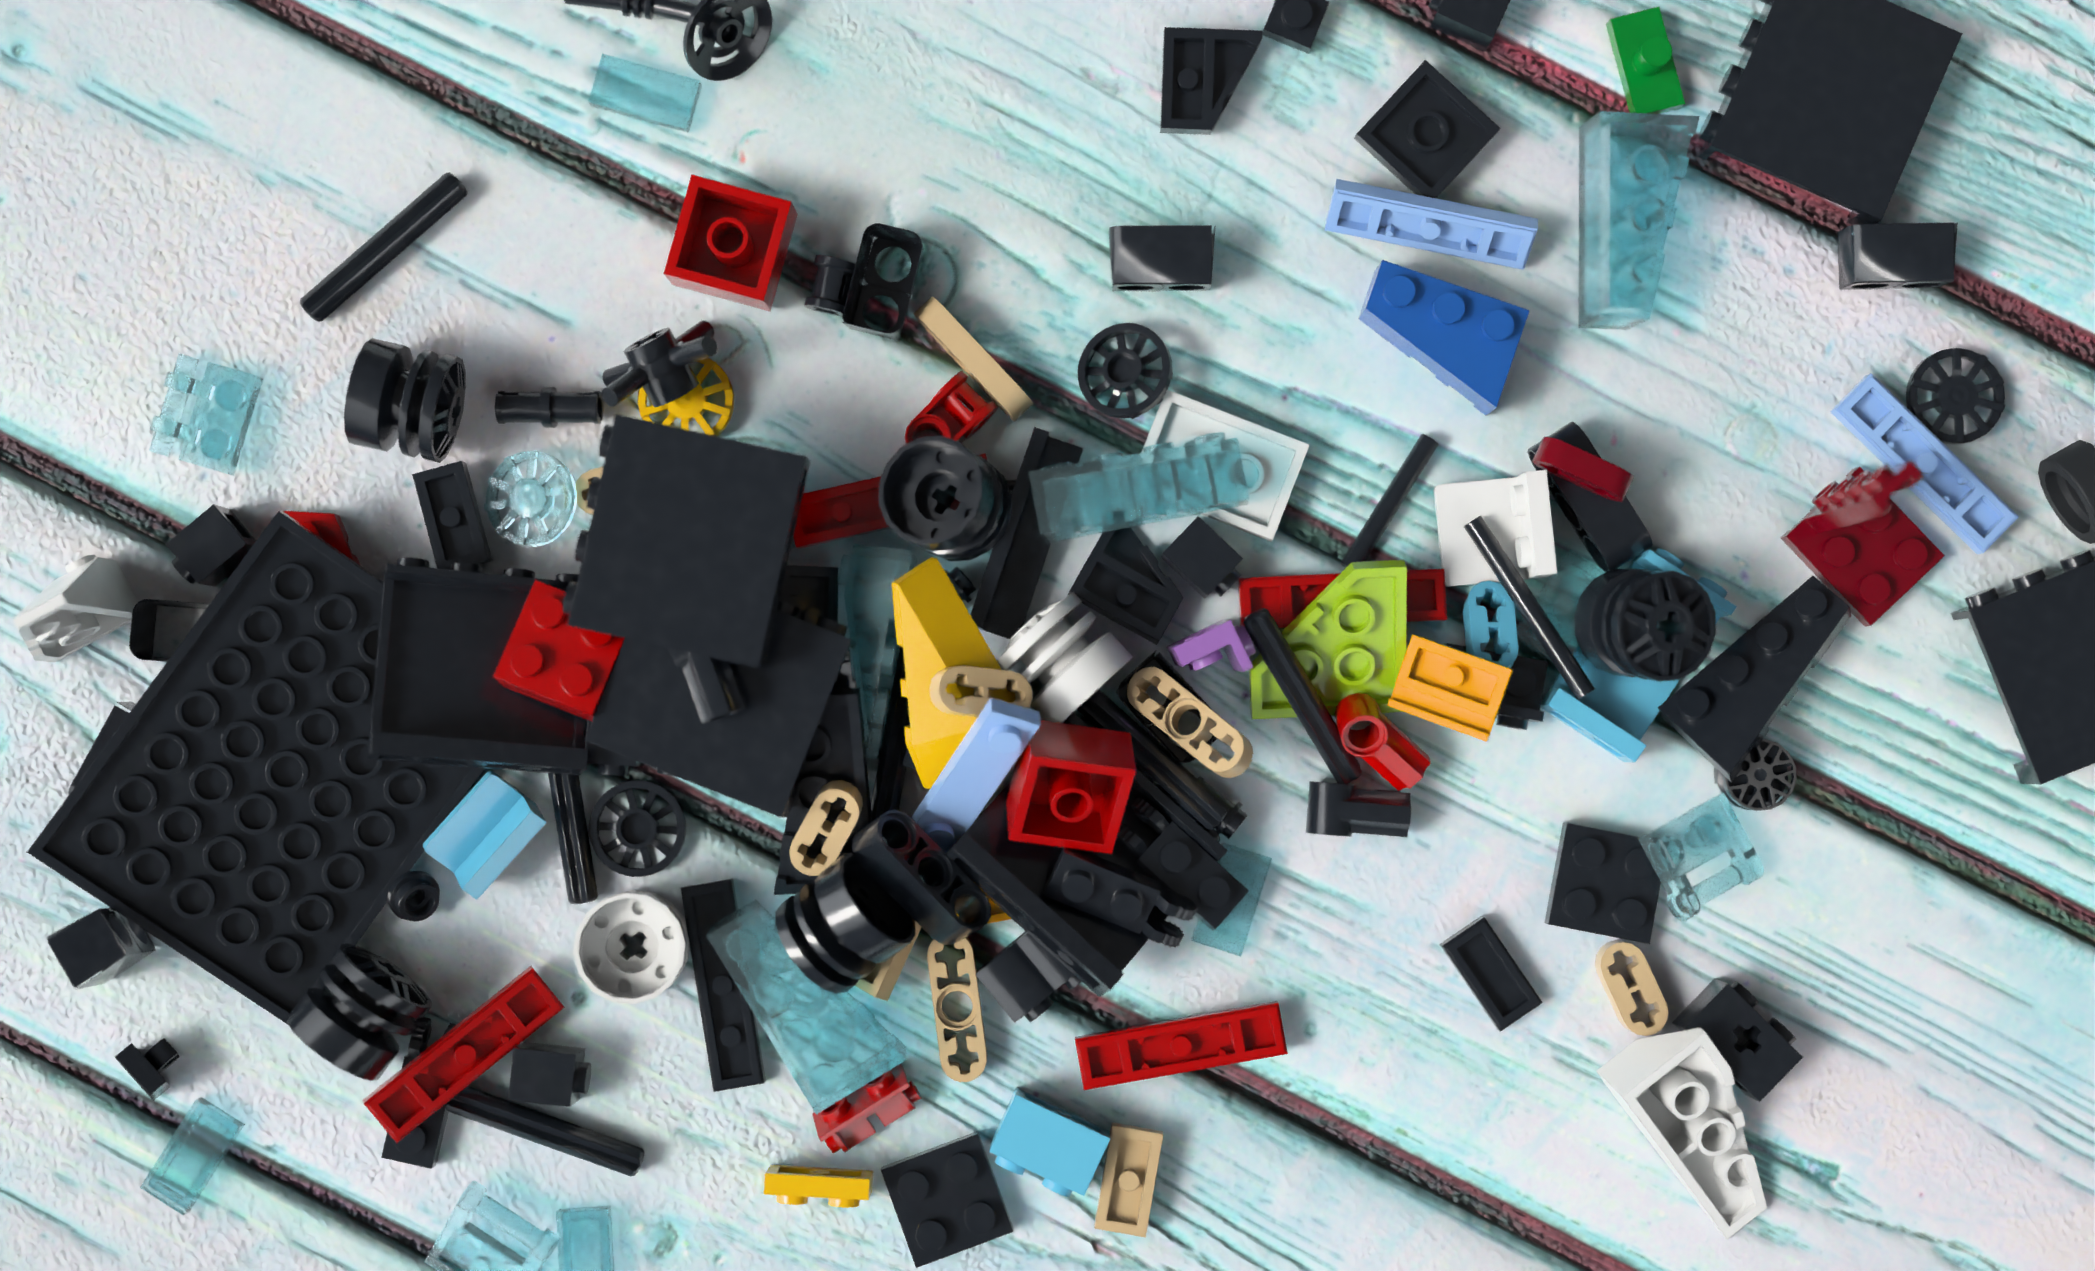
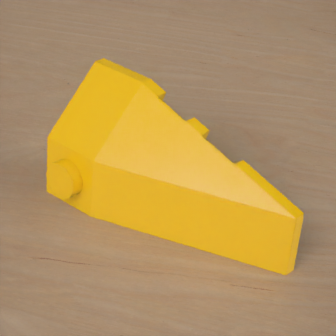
(936, 635)

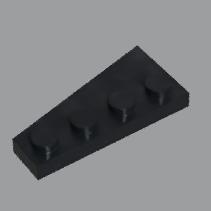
(1742, 690)
(834, 755)

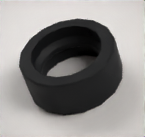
(2070, 487)

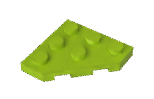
(1344, 640)

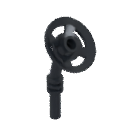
(714, 25)

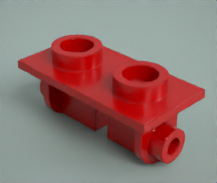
(847, 1120)

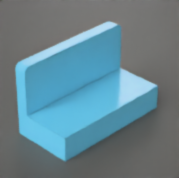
(485, 833)

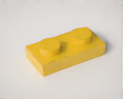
(797, 1183)

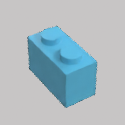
(1049, 1143)

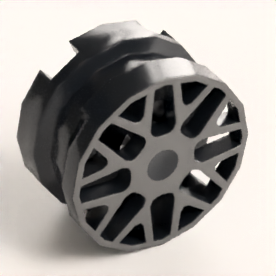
(1760, 779)

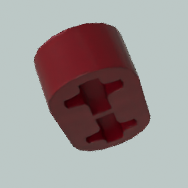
(1583, 469)

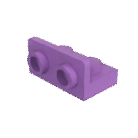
(1203, 647)

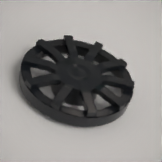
(1125, 370)
(1957, 394)
(637, 828)

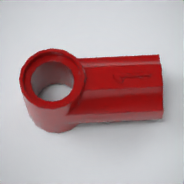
(1381, 742)

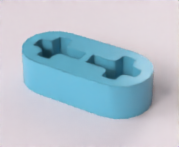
(1501, 628)

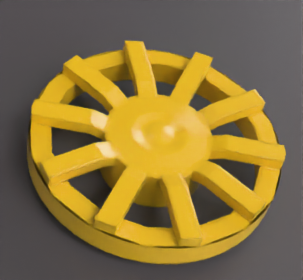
(695, 403)

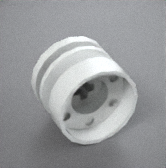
(1063, 658)
(601, 946)

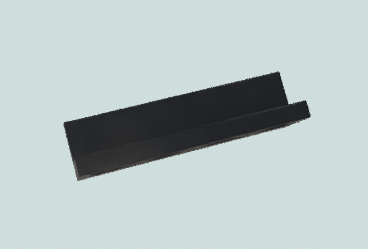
(1021, 552)

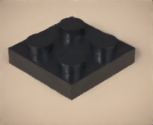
(1427, 132)
(1603, 884)
(947, 1199)

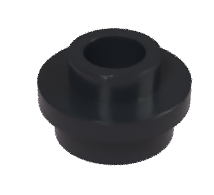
(420, 905)

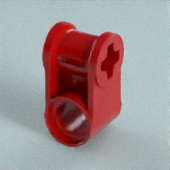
(949, 415)

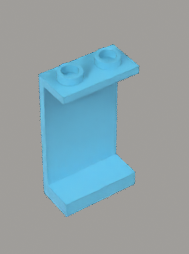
(1623, 706)

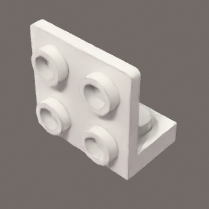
(1515, 513)

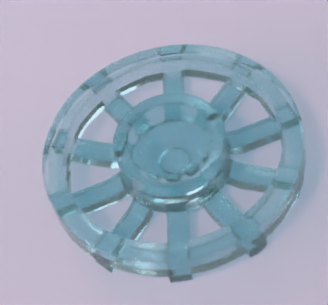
(530, 498)

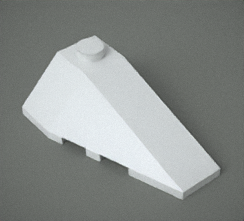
(77, 609)
(1687, 1109)

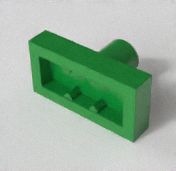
(1645, 62)

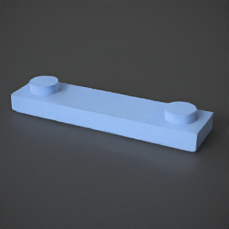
(1431, 224)
(1947, 482)
(975, 771)

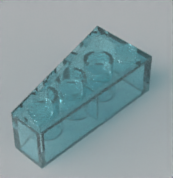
(1625, 210)
(1138, 488)
(821, 1036)

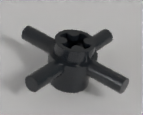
(660, 365)

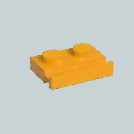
(1450, 687)

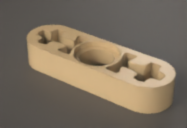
(973, 358)
(1210, 724)
(975, 1042)

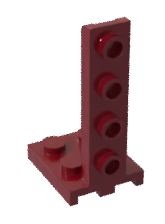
(1864, 541)

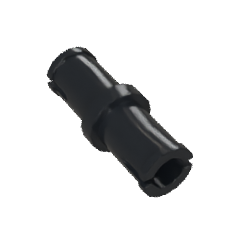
(549, 407)

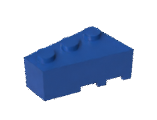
(1446, 329)

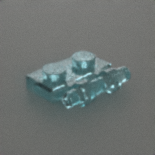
(218, 418)

